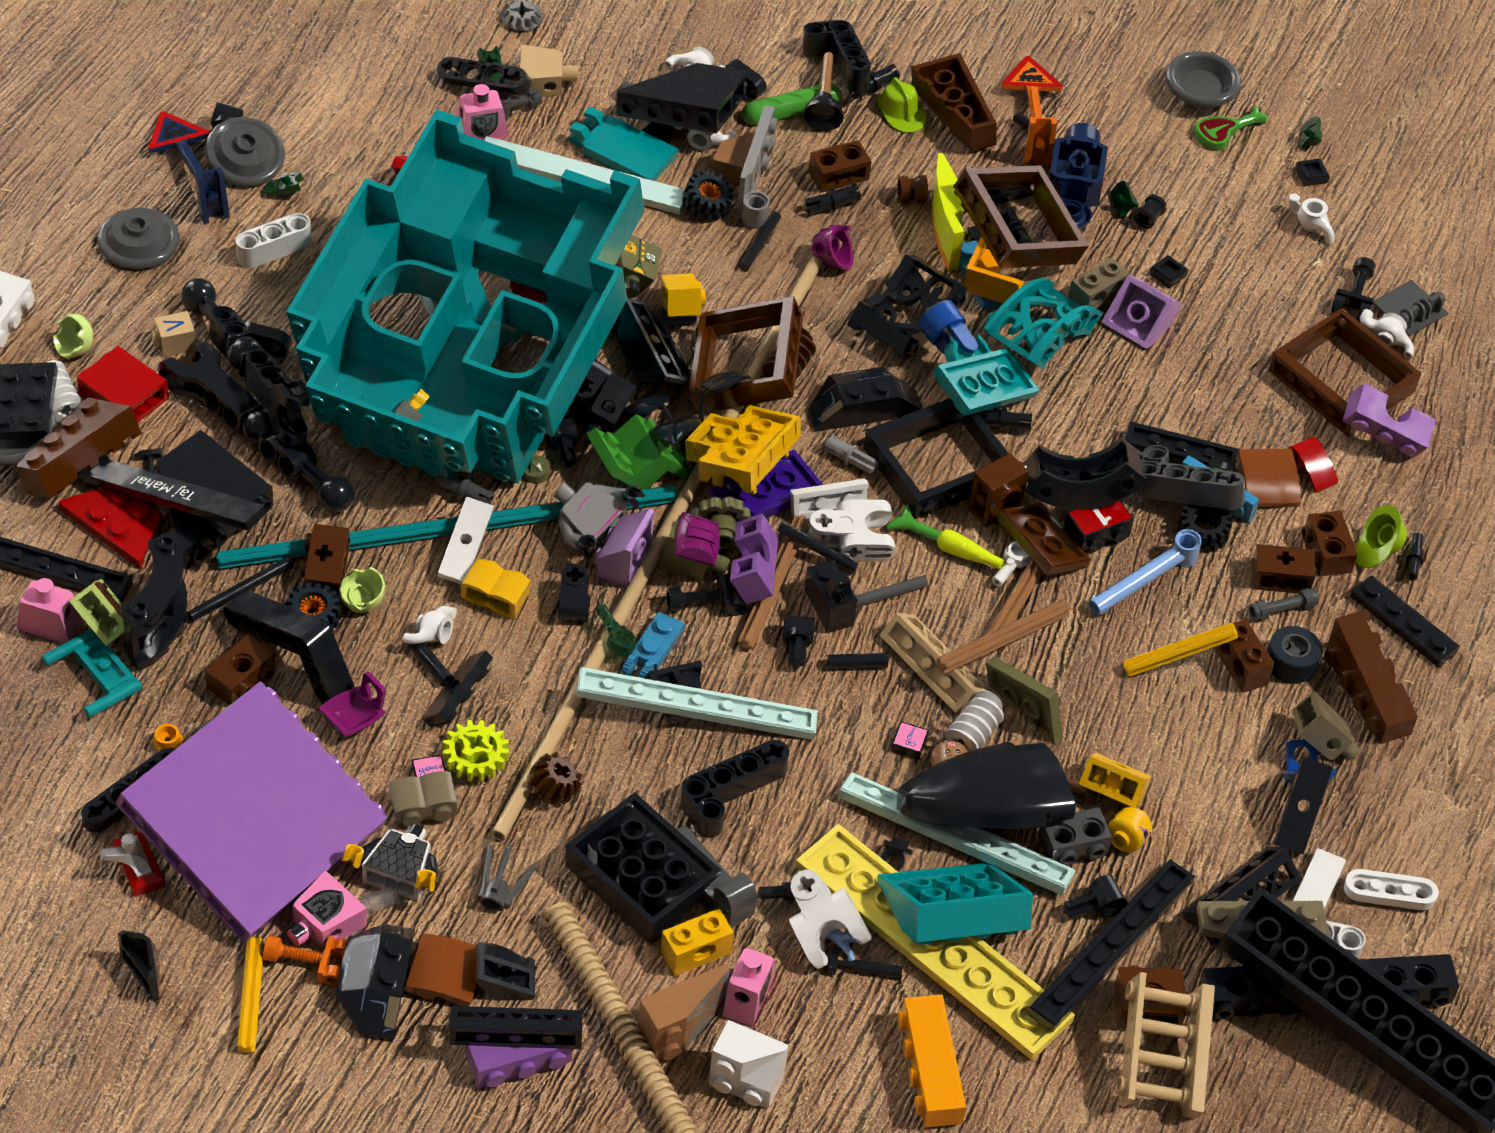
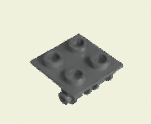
(1413, 306)

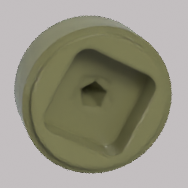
(537, 470)

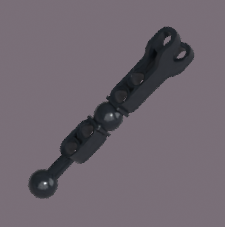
(261, 373)
(241, 411)

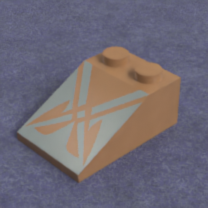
(680, 1012)

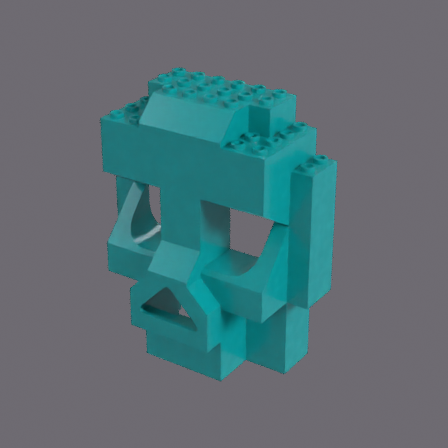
(439, 225)

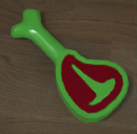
(1216, 130)

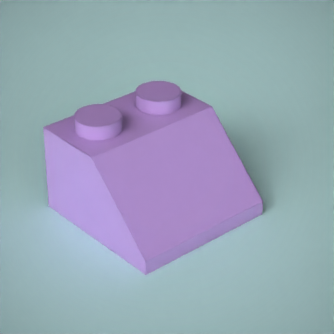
(1141, 312)
(625, 548)

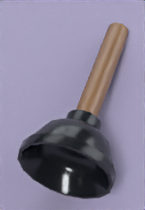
(823, 111)

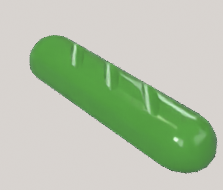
(786, 104)

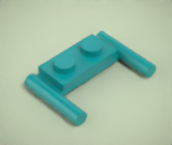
(102, 666)

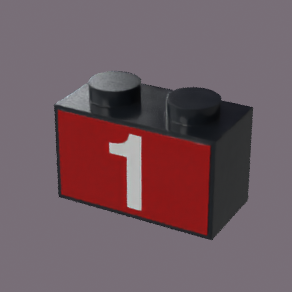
(1099, 526)

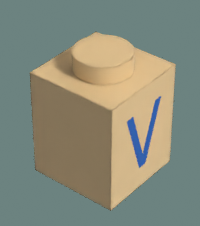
(174, 333)

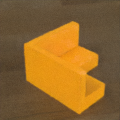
(984, 276)

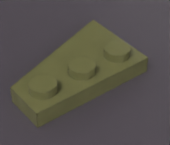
(1022, 690)

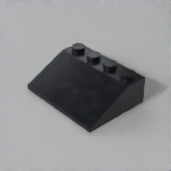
(641, 867)

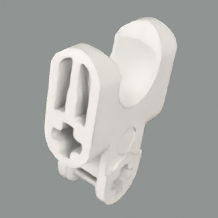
(849, 529)
(822, 914)

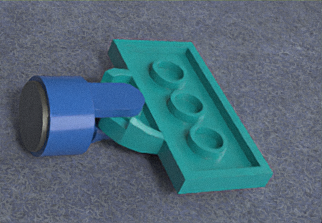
(973, 373)

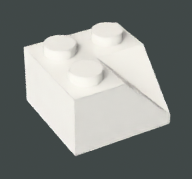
(748, 1064)

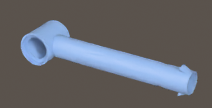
(1183, 554)

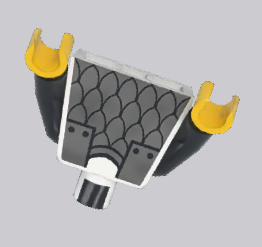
(397, 861)

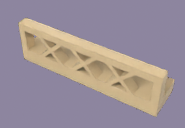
(920, 651)

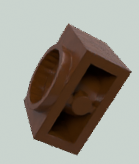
(997, 488)
(1161, 978)

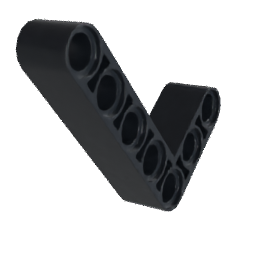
(296, 633)

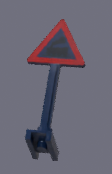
(210, 184)

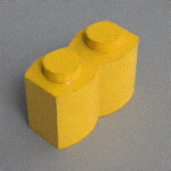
(495, 588)

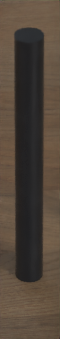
(238, 589)

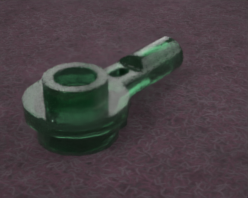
(620, 639)

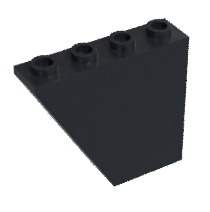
(689, 97)
(211, 466)

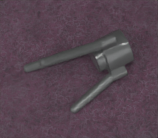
(495, 894)

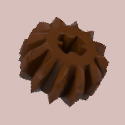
(555, 779)

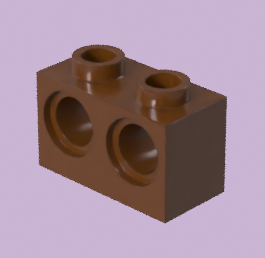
(839, 166)
(1331, 543)
(1246, 658)

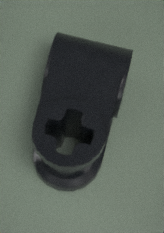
(573, 595)

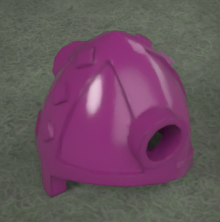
(826, 247)

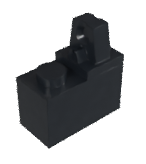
(831, 596)

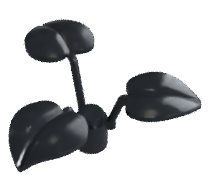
(679, 430)

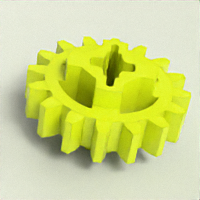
(475, 750)

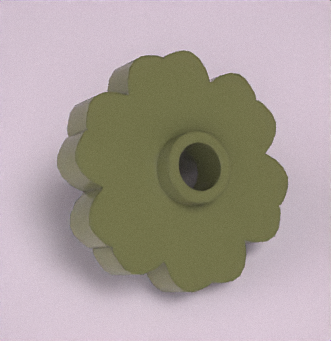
(726, 513)

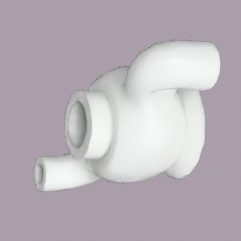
(698, 55)
(704, 140)
(1312, 216)
(1389, 330)
(433, 626)

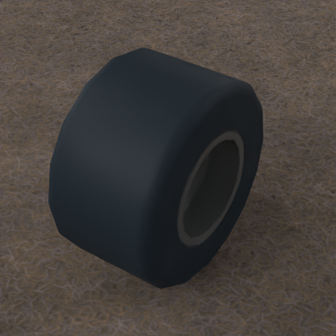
(1295, 654)

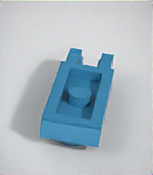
(654, 645)

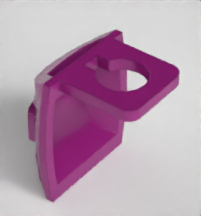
(697, 539)
(356, 707)

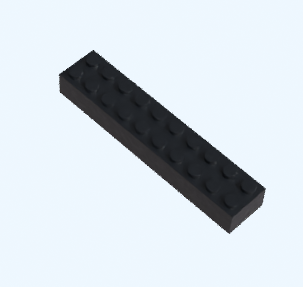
(1365, 1010)

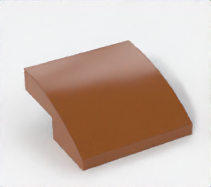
(1270, 476)
(443, 970)

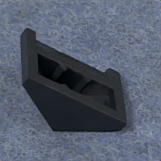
(142, 960)
(504, 973)

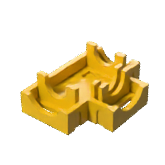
(742, 446)

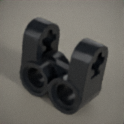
(589, 390)

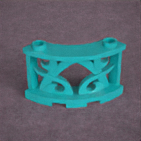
(1070, 316)

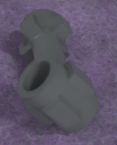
(531, 98)

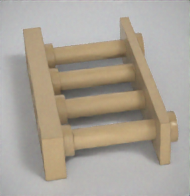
(1196, 1034)

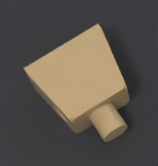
(546, 69)

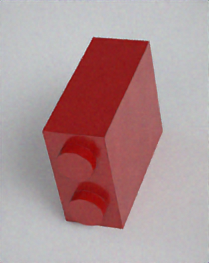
(125, 381)

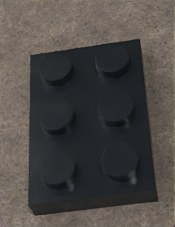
(26, 399)

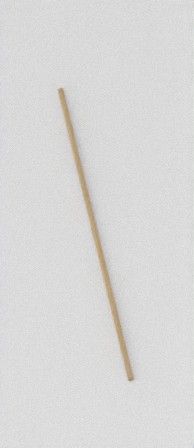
(639, 579)

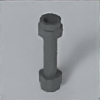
(1261, 610)

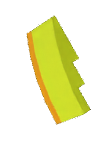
(947, 214)

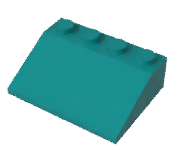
(957, 902)

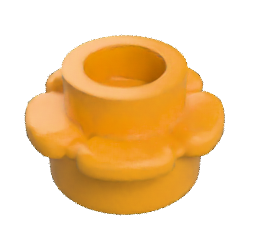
(166, 732)

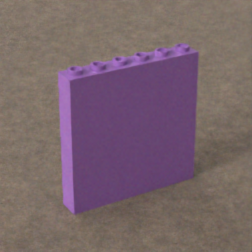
(251, 811)

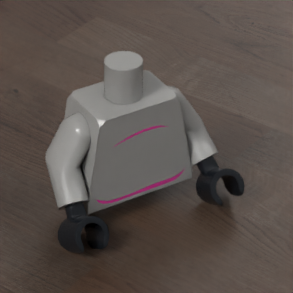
(592, 512)

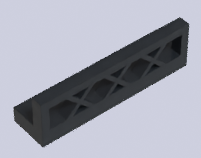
(1246, 880)
(515, 1027)

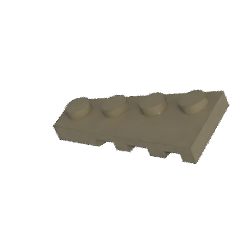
(1217, 916)

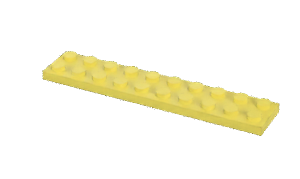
(964, 968)

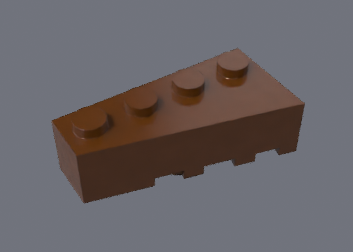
(956, 100)
(76, 445)
(1369, 677)

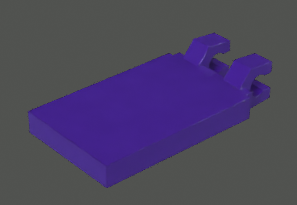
(774, 490)

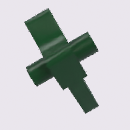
(491, 57)
(1311, 133)
(285, 184)
(1123, 198)

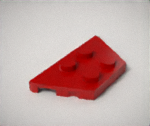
(116, 519)

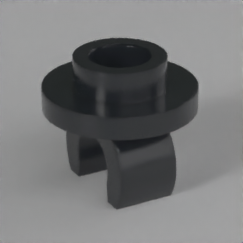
(896, 847)

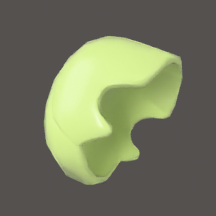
(74, 337)
(362, 590)

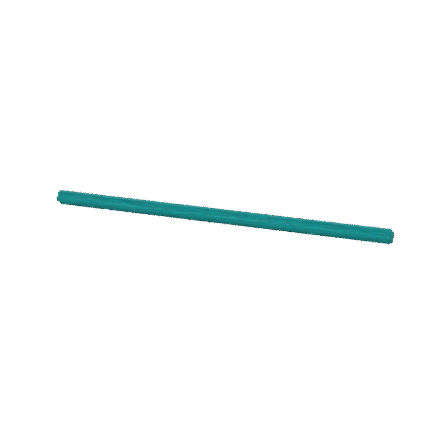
(421, 530)

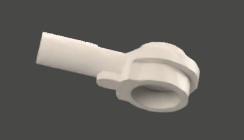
(1015, 558)

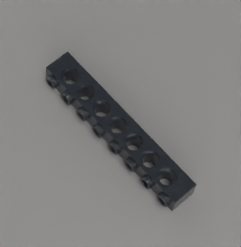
(1434, 971)

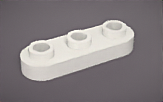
(1404, 889)

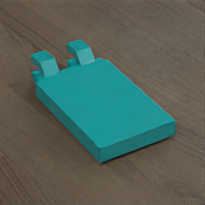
(622, 145)

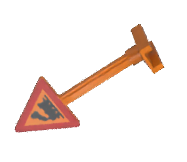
(1041, 131)

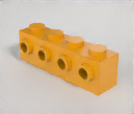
(932, 1061)

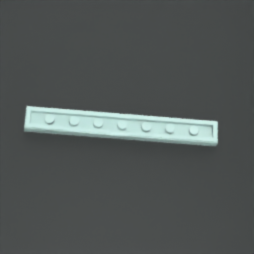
(553, 166)
(696, 703)
(969, 840)

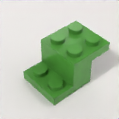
(638, 454)

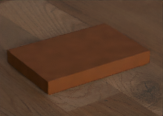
(1043, 538)

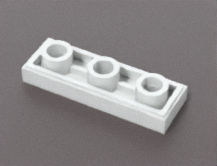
(471, 528)

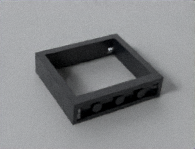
(914, 425)

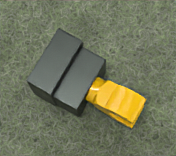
(410, 408)

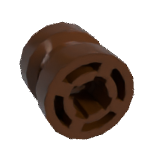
(912, 188)

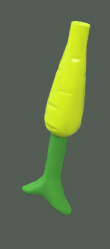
(947, 540)

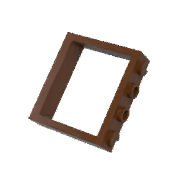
(1007, 253)
(740, 319)
(1317, 393)

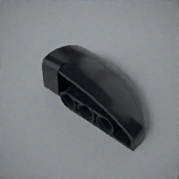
(991, 789)

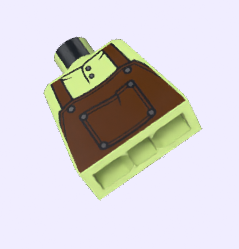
(100, 610)

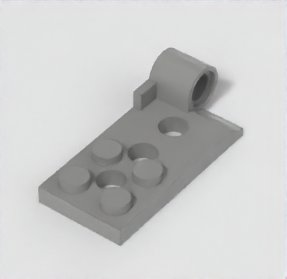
(753, 204)

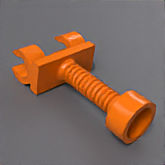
(326, 973)

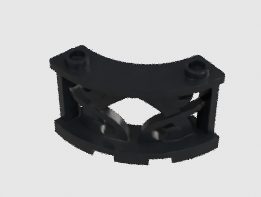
(904, 337)
(1085, 481)
(160, 609)

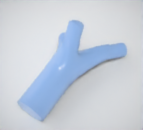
(842, 940)

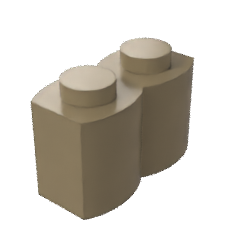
(423, 798)

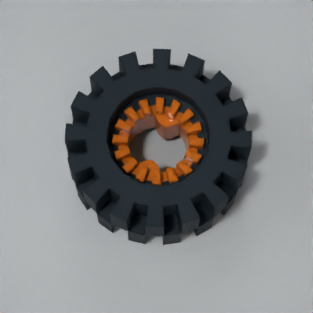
(702, 184)
(318, 598)

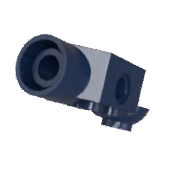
(1079, 170)

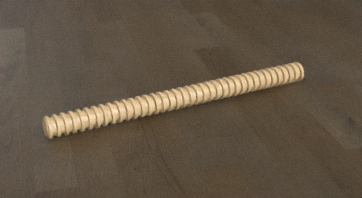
(618, 1020)

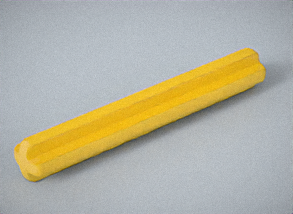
(1180, 649)
(250, 995)

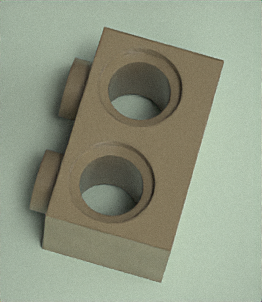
(1099, 285)

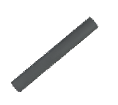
(891, 590)

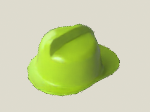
(901, 107)
(1381, 536)

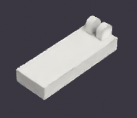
(828, 496)
(1320, 877)

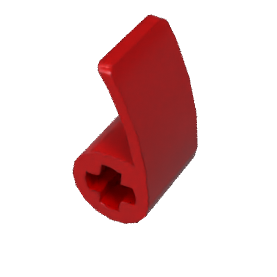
(1313, 457)

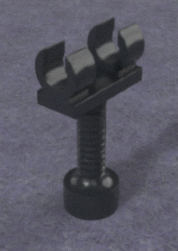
(1363, 270)
(733, 605)

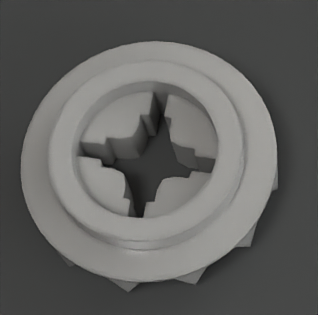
(512, 19)

